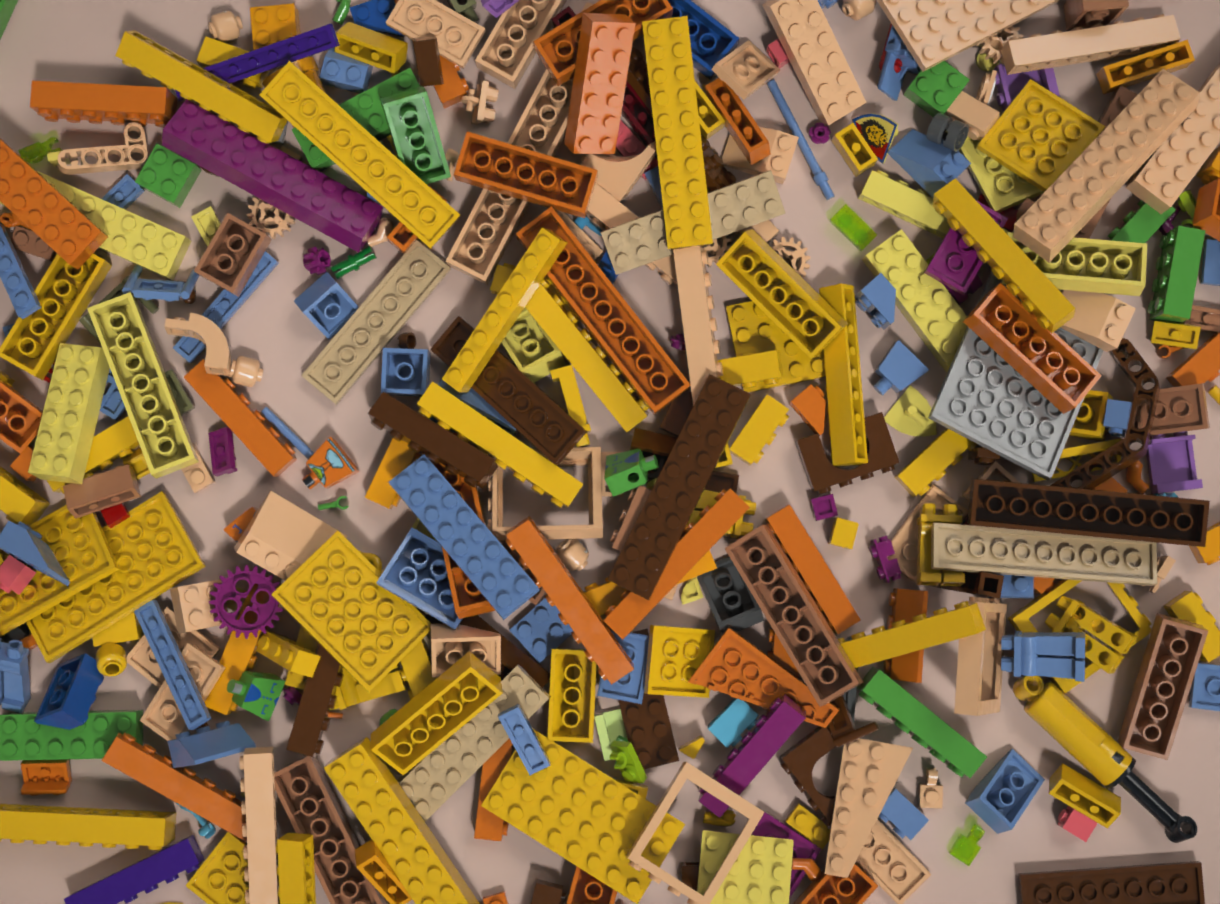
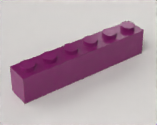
(755, 750)

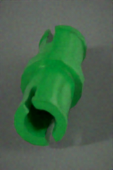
(353, 262)

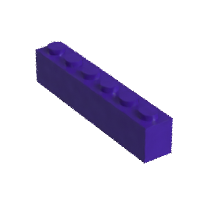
(142, 875)

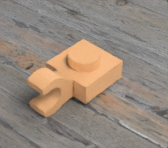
(1164, 565)
(930, 793)

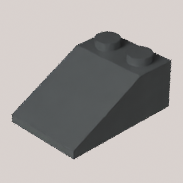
(729, 597)

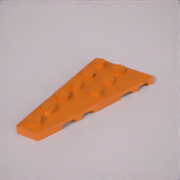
(752, 676)

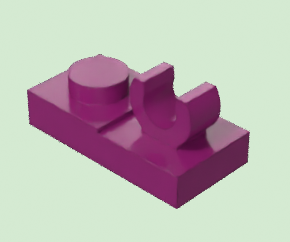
(222, 451)

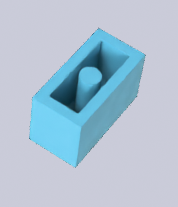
(732, 722)

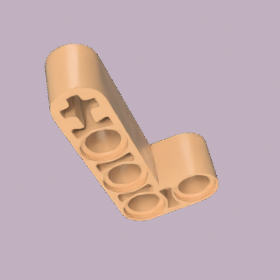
(101, 154)

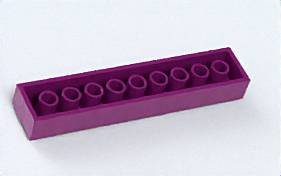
(272, 175)

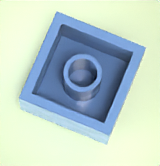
(405, 371)

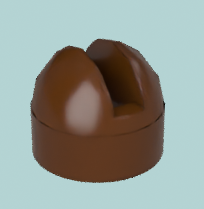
(407, 340)

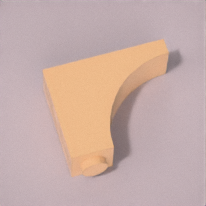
(619, 173)

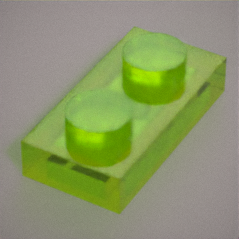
(853, 227)

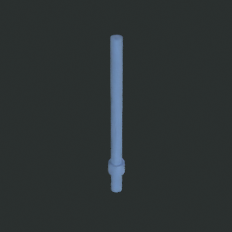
(819, 177)

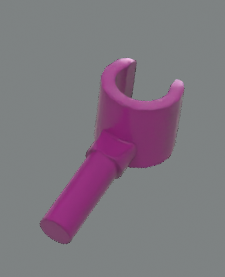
(1167, 226)

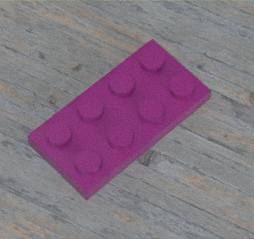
(956, 262)

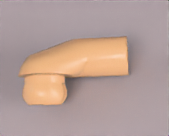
(384, 229)

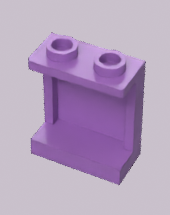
(1011, 85)
(1172, 463)

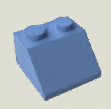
(345, 72)
(326, 305)

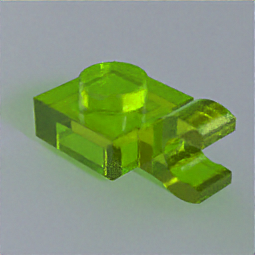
(35, 152)
(965, 847)

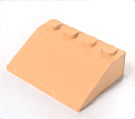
(282, 536)

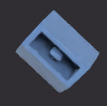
(878, 301)

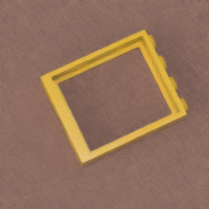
(1021, 621)

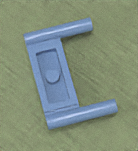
(159, 289)

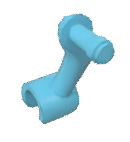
(207, 828)

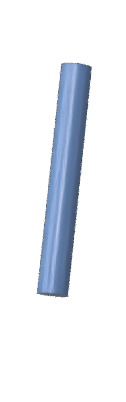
(295, 440)

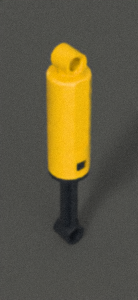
(1096, 750)

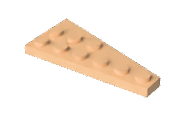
(863, 787)

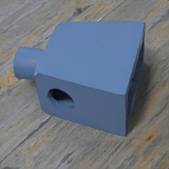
(898, 369)

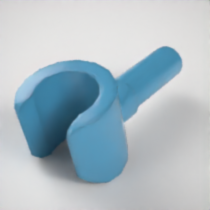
(581, 223)

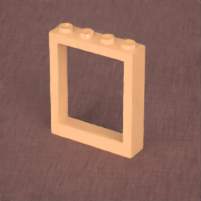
(576, 457)
(980, 662)
(719, 791)

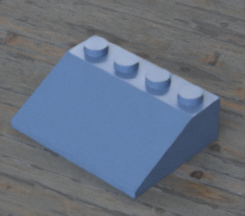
(421, 578)

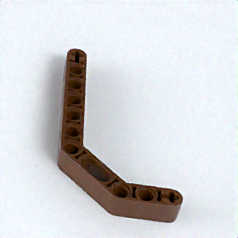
(1133, 434)

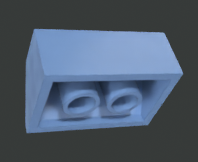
(208, 744)

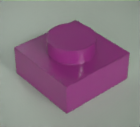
(824, 507)

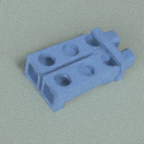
(1045, 654)
(14, 676)

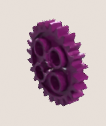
(228, 591)

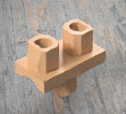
(483, 93)

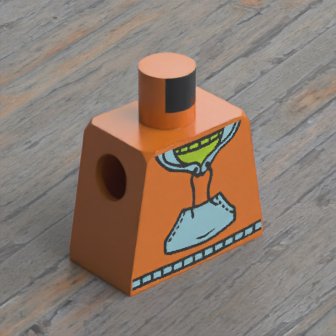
(329, 465)

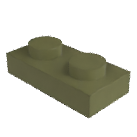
(181, 397)

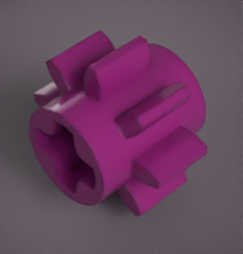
(316, 260)

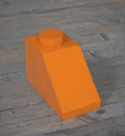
(811, 408)

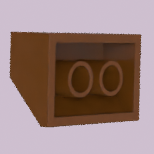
(653, 444)

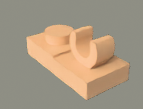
(198, 474)

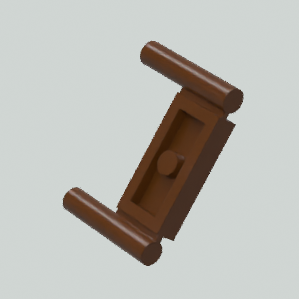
(843, 727)

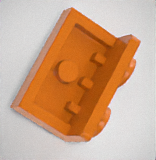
(46, 777)

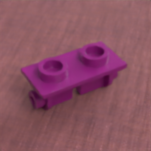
(886, 567)

